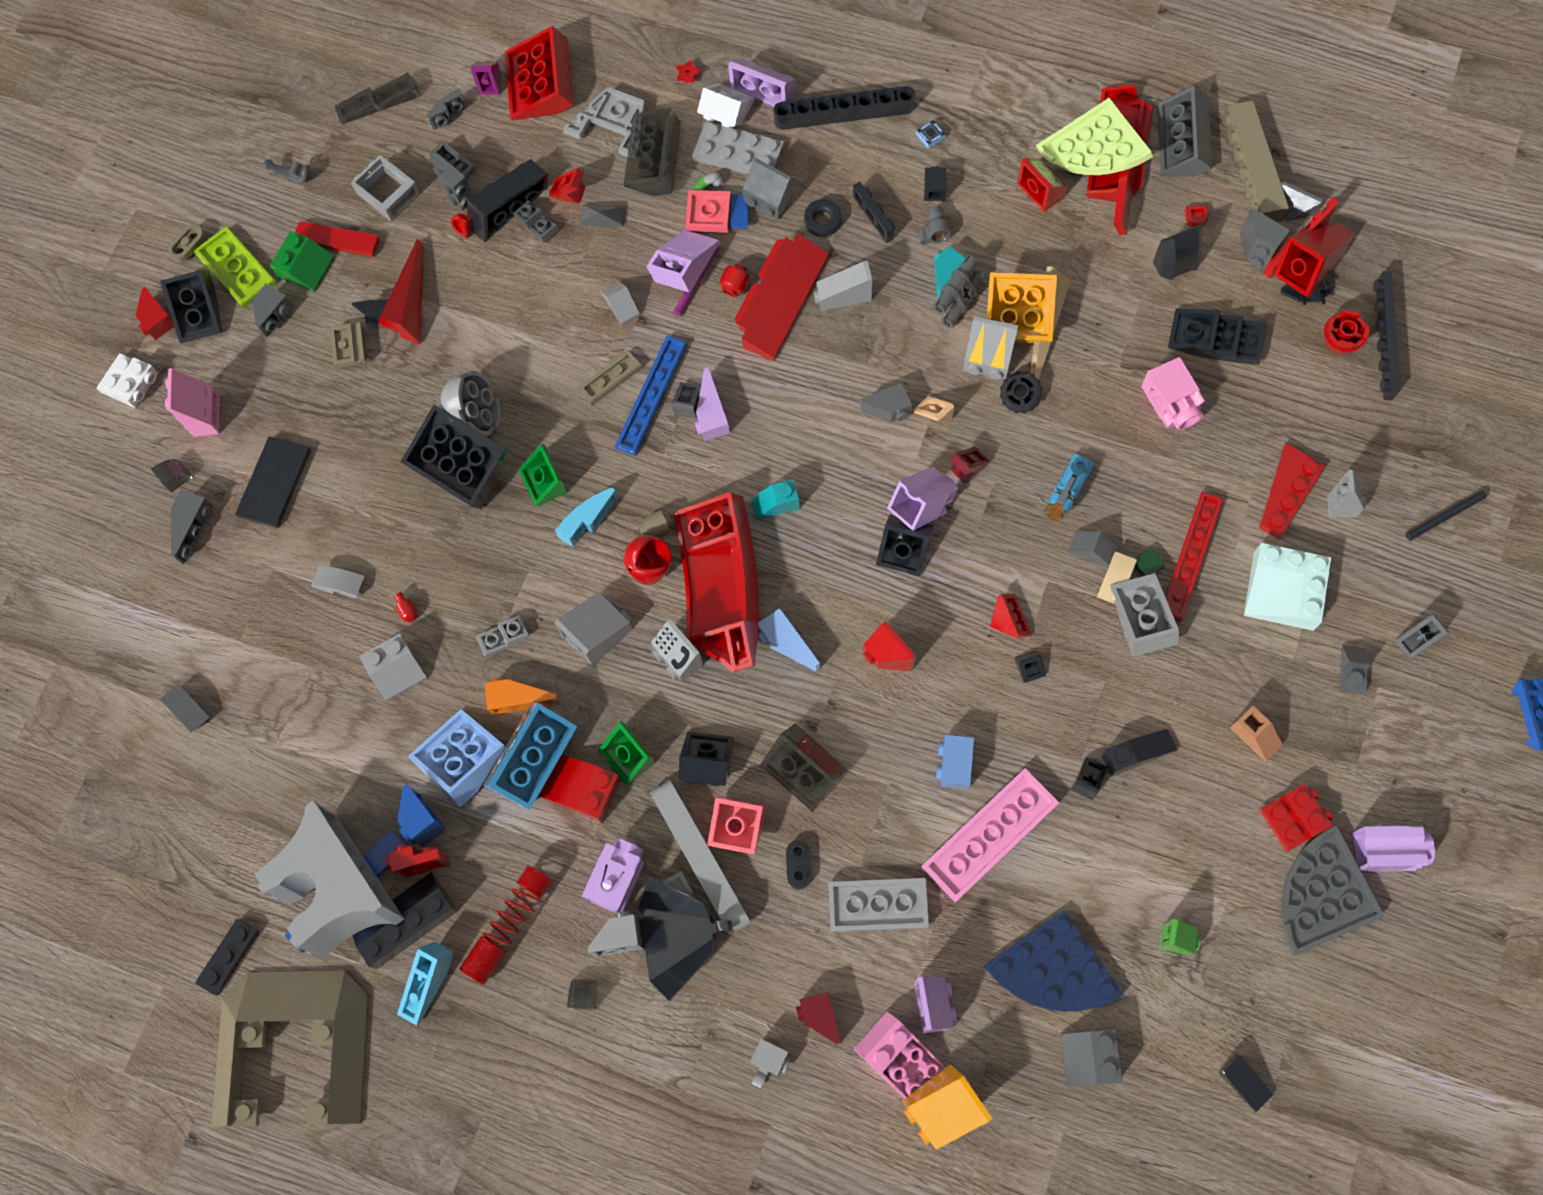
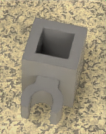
(768, 1059)

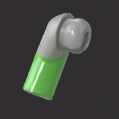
(706, 180)

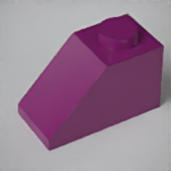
(487, 77)

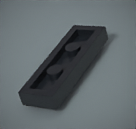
(874, 212)
(227, 957)

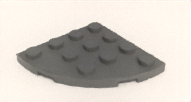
(1325, 894)

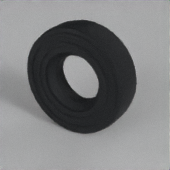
(822, 205)

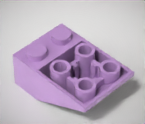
(682, 260)

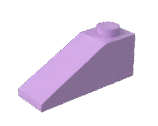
(710, 414)

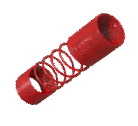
(487, 954)

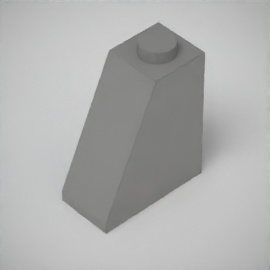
(845, 288)

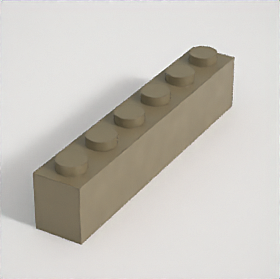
(1255, 160)

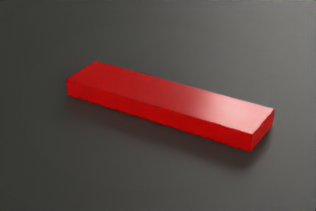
(339, 239)

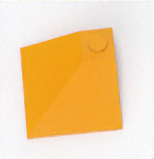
(1024, 302)

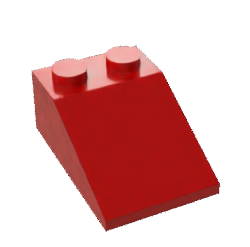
(581, 788)

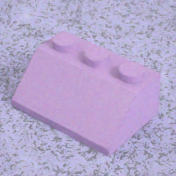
(761, 82)

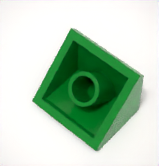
(541, 477)
(625, 754)

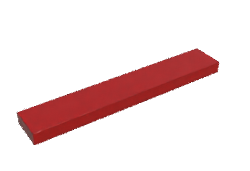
(1125, 189)
(1192, 554)

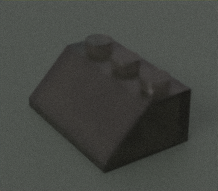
(803, 767)

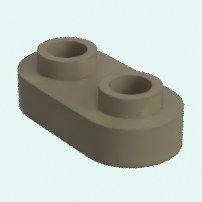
(185, 243)

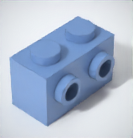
(956, 761)

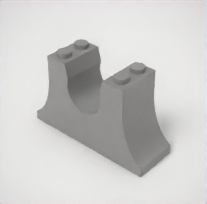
(346, 887)

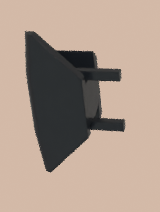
(1318, 295)
(371, 309)

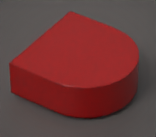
(1196, 215)
(462, 225)

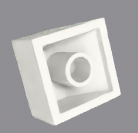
(724, 105)

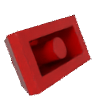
(152, 316)

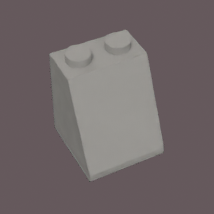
(594, 627)

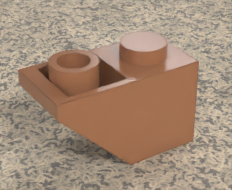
(1257, 733)

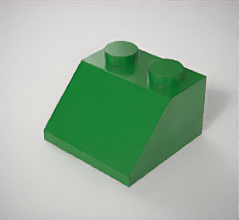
(301, 261)

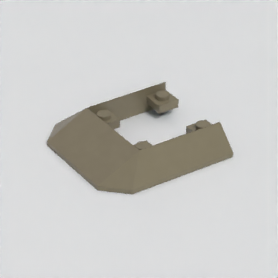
(338, 1020)

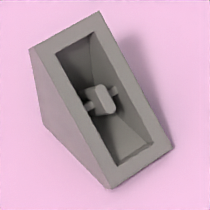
(620, 302)

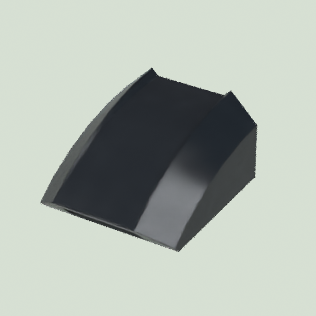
(1179, 253)

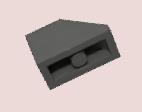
(888, 404)

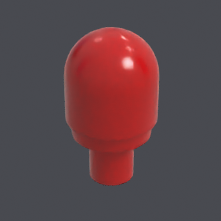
(405, 608)

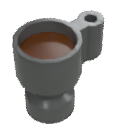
(937, 229)

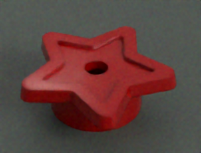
(687, 77)

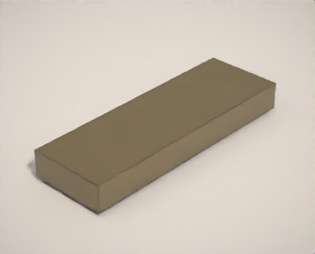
(610, 377)

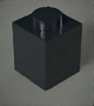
(934, 184)

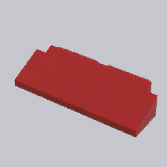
(1127, 102)
(776, 302)

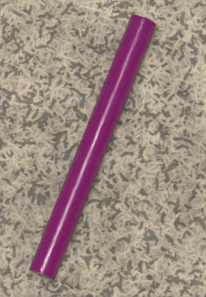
(686, 295)

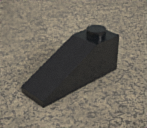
(1138, 751)

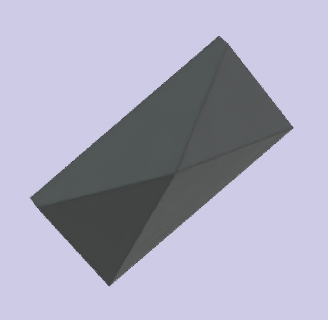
(1300, 202)
(602, 215)

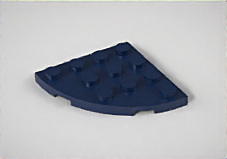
(1055, 969)

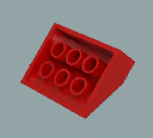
(539, 75)

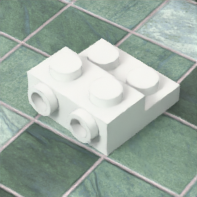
(127, 380)

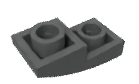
(440, 113)
(535, 222)
(184, 708)

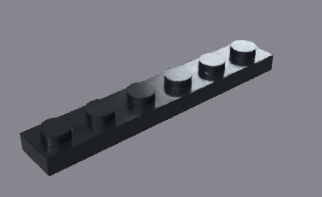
(1387, 336)

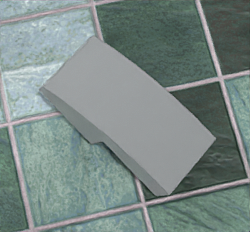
(338, 580)
(502, 637)

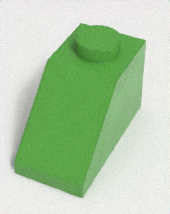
(1179, 938)

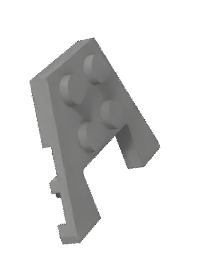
(611, 111)

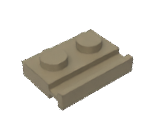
(347, 345)

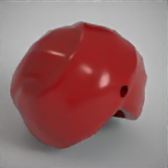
(647, 559)

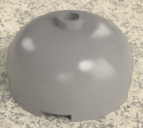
(467, 394)

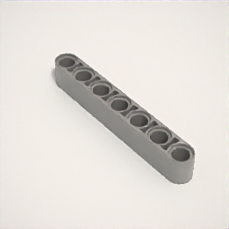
(699, 856)

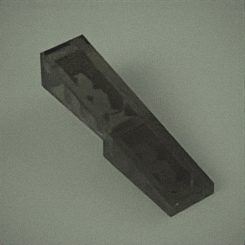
(369, 102)

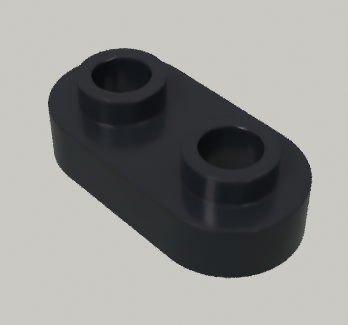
(798, 864)

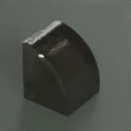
(172, 474)
(582, 994)

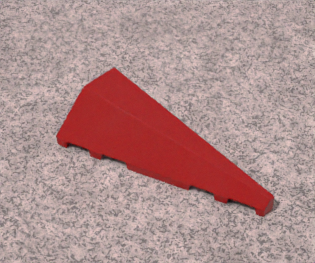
(403, 307)

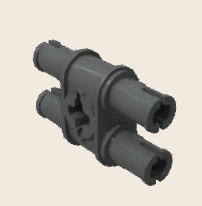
(959, 291)

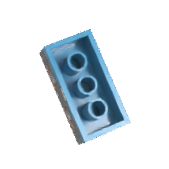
(530, 755)

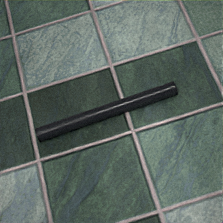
(1446, 515)

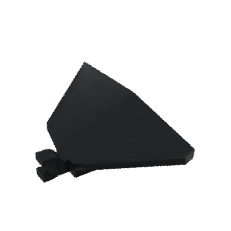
(675, 935)

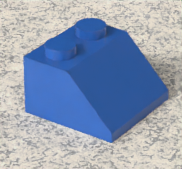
(417, 818)

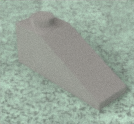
(1346, 497)

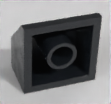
(902, 547)
(705, 758)

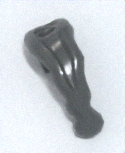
(296, 173)

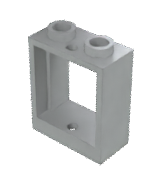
(396, 201)

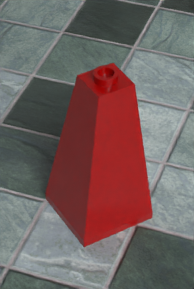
(1312, 256)

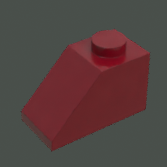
(819, 1016)

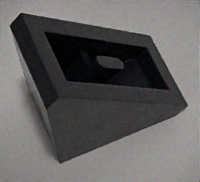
(1089, 778)

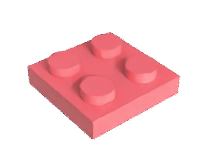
(708, 211)

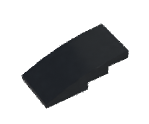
(1217, 336)

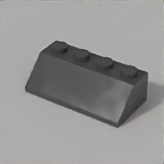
(1185, 134)

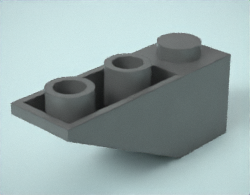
(186, 523)

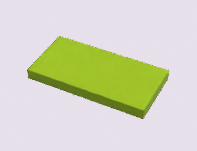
(234, 266)

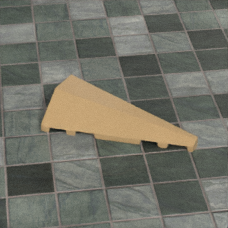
(1041, 349)

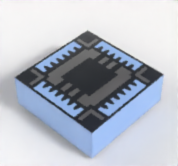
(930, 134)

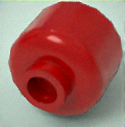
(734, 280)

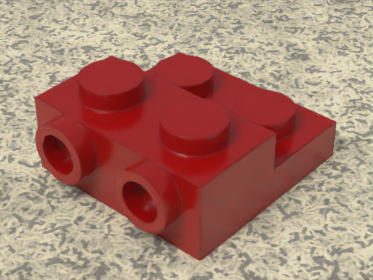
(1296, 817)
(408, 861)

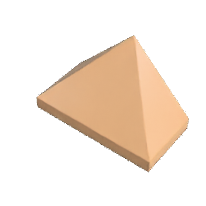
(935, 409)

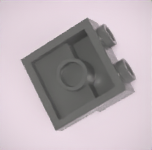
(451, 182)

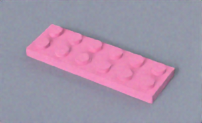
(989, 835)

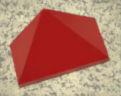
(1009, 617)

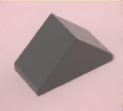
(1093, 547)
(1422, 636)

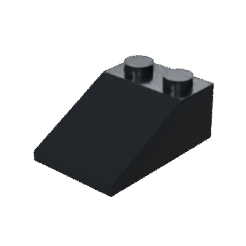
(192, 305)

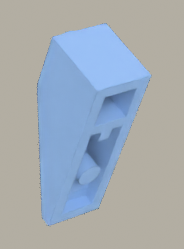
(783, 638)

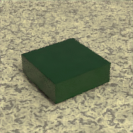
(1149, 562)

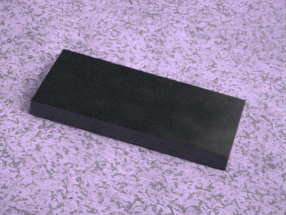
(273, 482)

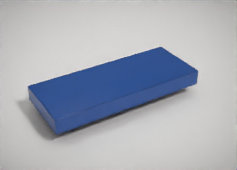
(739, 212)

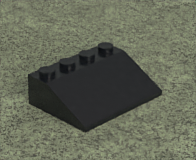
(455, 457)

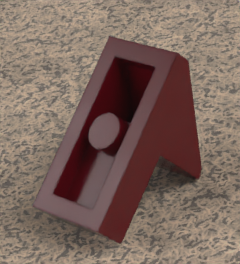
(968, 463)

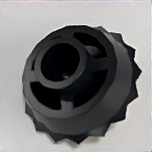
(1021, 392)

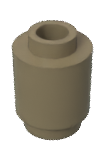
(655, 524)

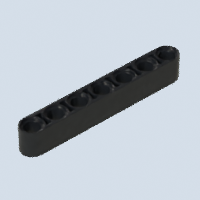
(844, 107)

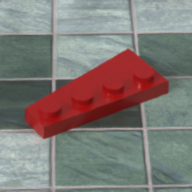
(1319, 220)
(1292, 483)

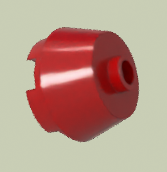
(1345, 332)

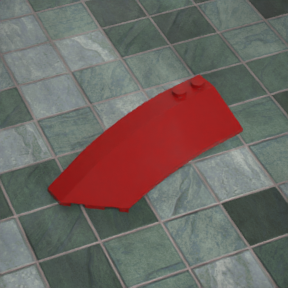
(720, 579)

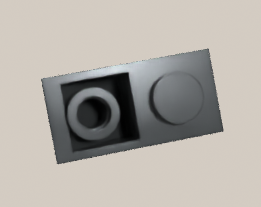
(269, 309)

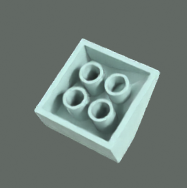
(1287, 586)

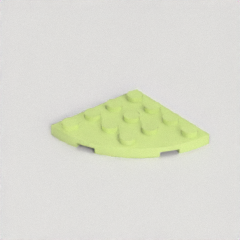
(1096, 143)

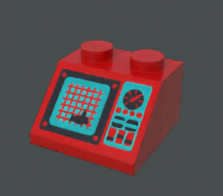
(1040, 183)

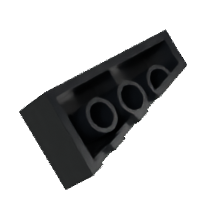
(504, 196)

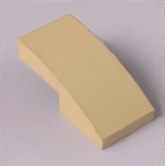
(1118, 571)

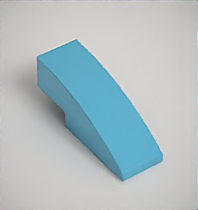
(586, 516)

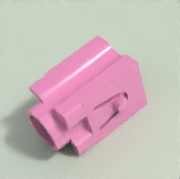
(1174, 394)

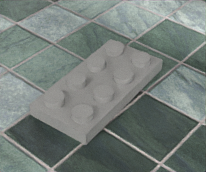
(735, 148)
(878, 905)

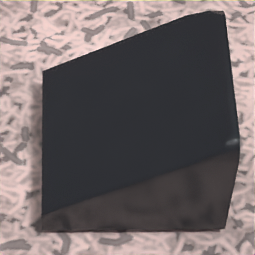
(1030, 666)

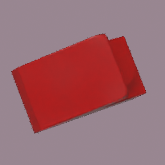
(568, 186)

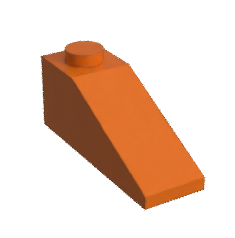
(510, 696)

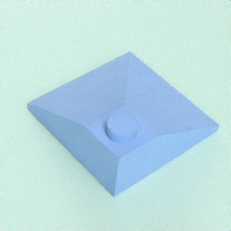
(458, 757)

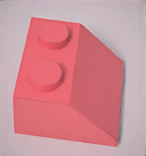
(736, 824)

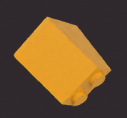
(945, 1108)

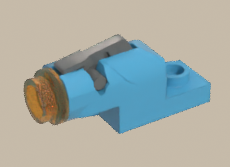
(1069, 487)

